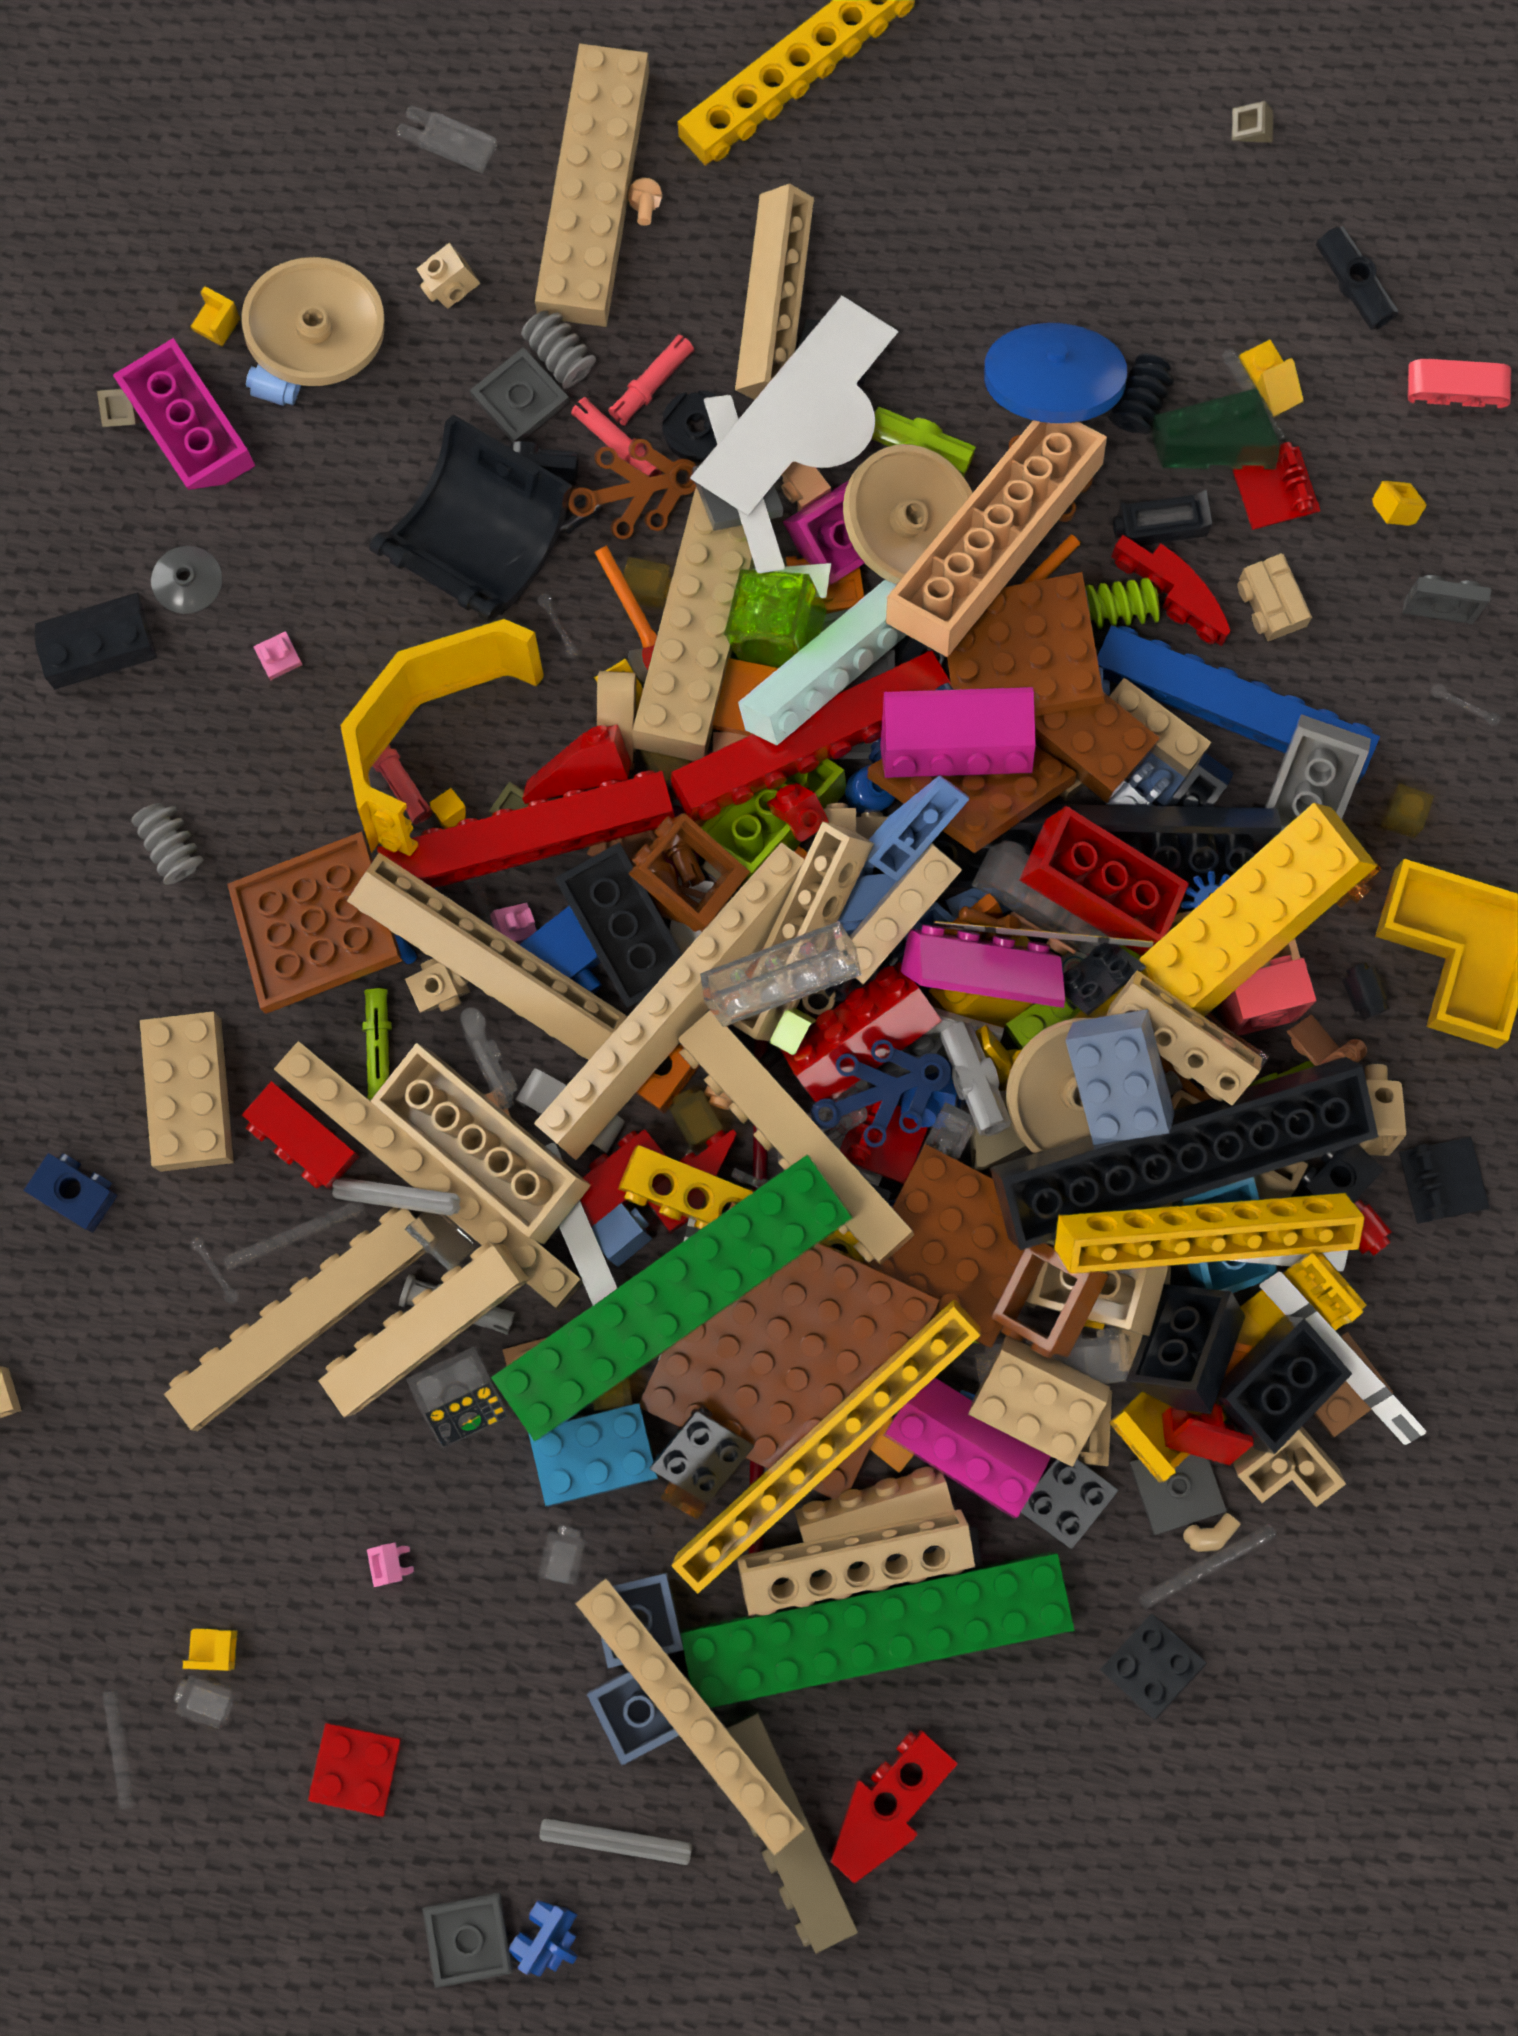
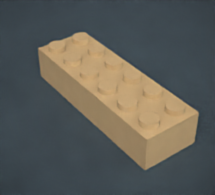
(480, 1144)

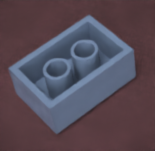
(1120, 1077)

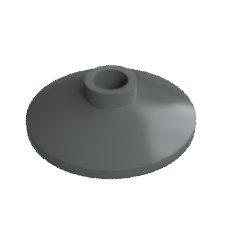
(196, 591)

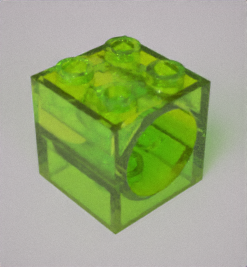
(773, 616)

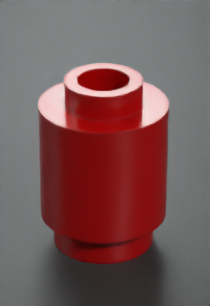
(1374, 1230)

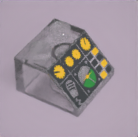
(458, 1397)

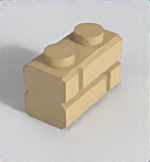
(1274, 598)

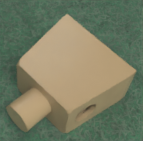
(1387, 1109)

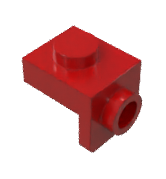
(799, 809)

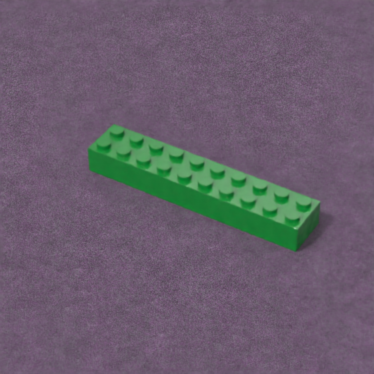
(672, 1297)
(877, 1630)

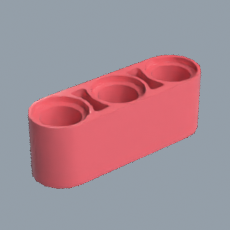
(1459, 381)

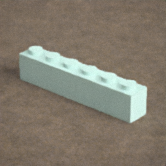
(821, 668)

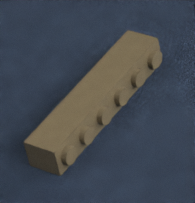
(801, 1863)

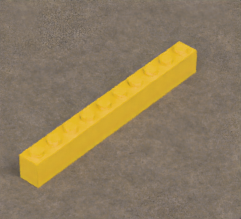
(826, 1446)

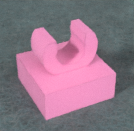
(277, 655)
(514, 922)
(385, 1564)

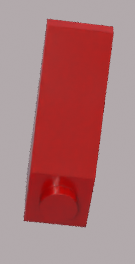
(582, 765)

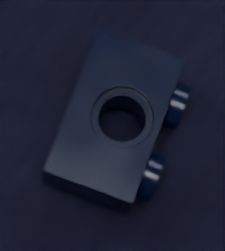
(50, 1187)

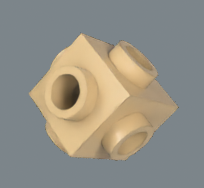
(447, 276)
(436, 987)

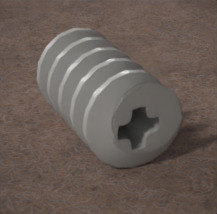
(557, 349)
(166, 843)

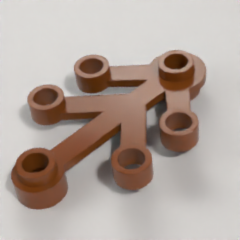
(639, 487)

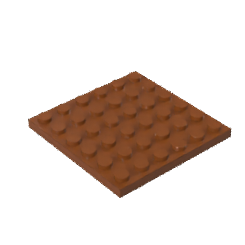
(791, 1355)

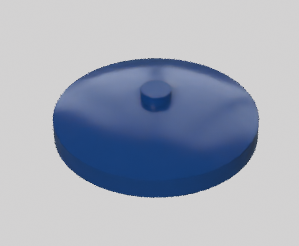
(1055, 373)

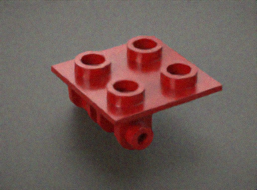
(1277, 493)
(891, 1159)

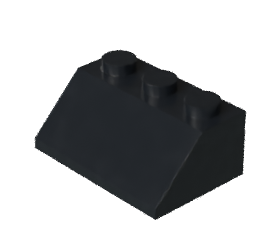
(94, 641)
(1188, 1347)

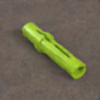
(376, 1001)

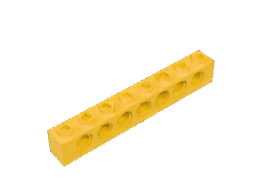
(777, 66)
(647, 1164)
(1208, 1233)

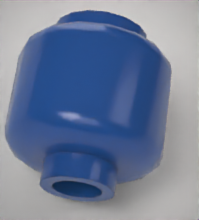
(865, 794)

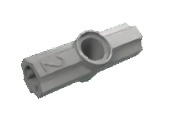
(975, 1079)

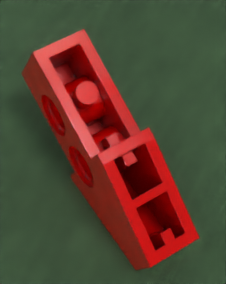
(873, 1837)

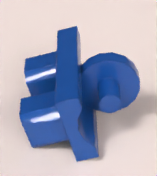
(551, 1943)

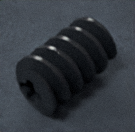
(1142, 394)

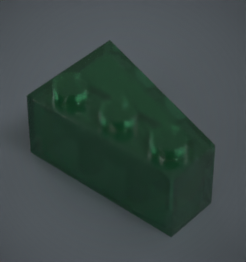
(1217, 432)

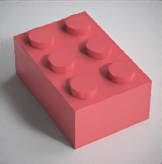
(1269, 997)

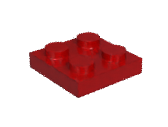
(354, 1769)

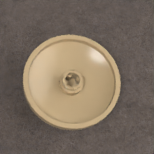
(313, 321)
(900, 506)
(1045, 1093)

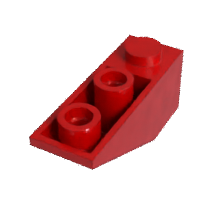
(708, 1161)

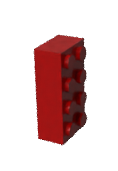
(1103, 880)
(883, 1010)

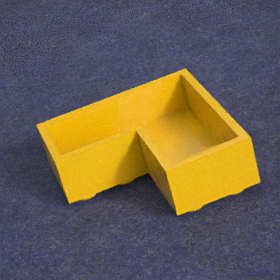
(1476, 934)

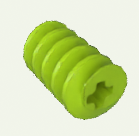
(1123, 602)

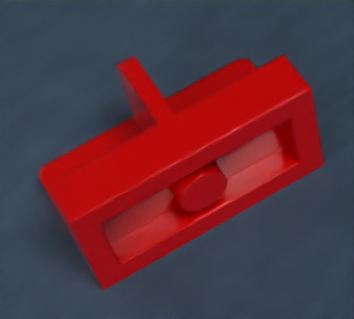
(1204, 1435)

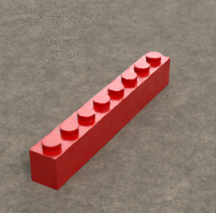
(755, 763)
(538, 830)

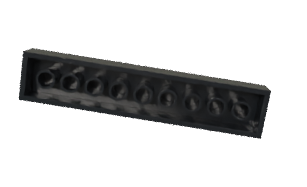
(1176, 837)
(1203, 1151)

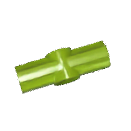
(896, 430)

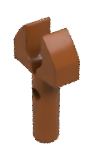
(978, 918)

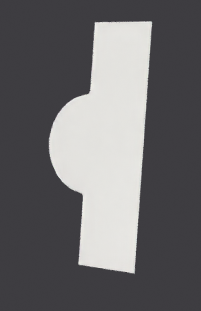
(804, 413)

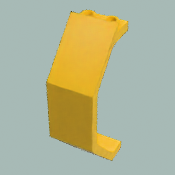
(416, 678)
(1323, 1288)

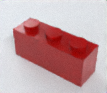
(298, 1137)
(607, 1175)

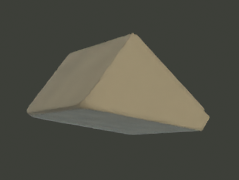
(1253, 123)

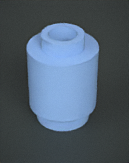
(270, 388)

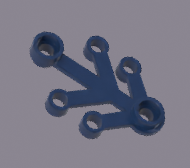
(886, 1089)

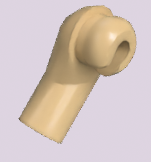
(1211, 1538)

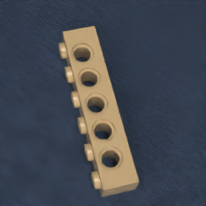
(813, 903)
(838, 1552)

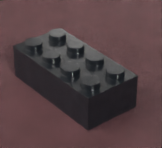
(620, 922)

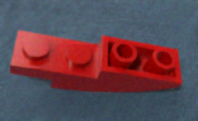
(1187, 596)

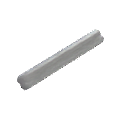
(396, 1196)
(615, 1841)

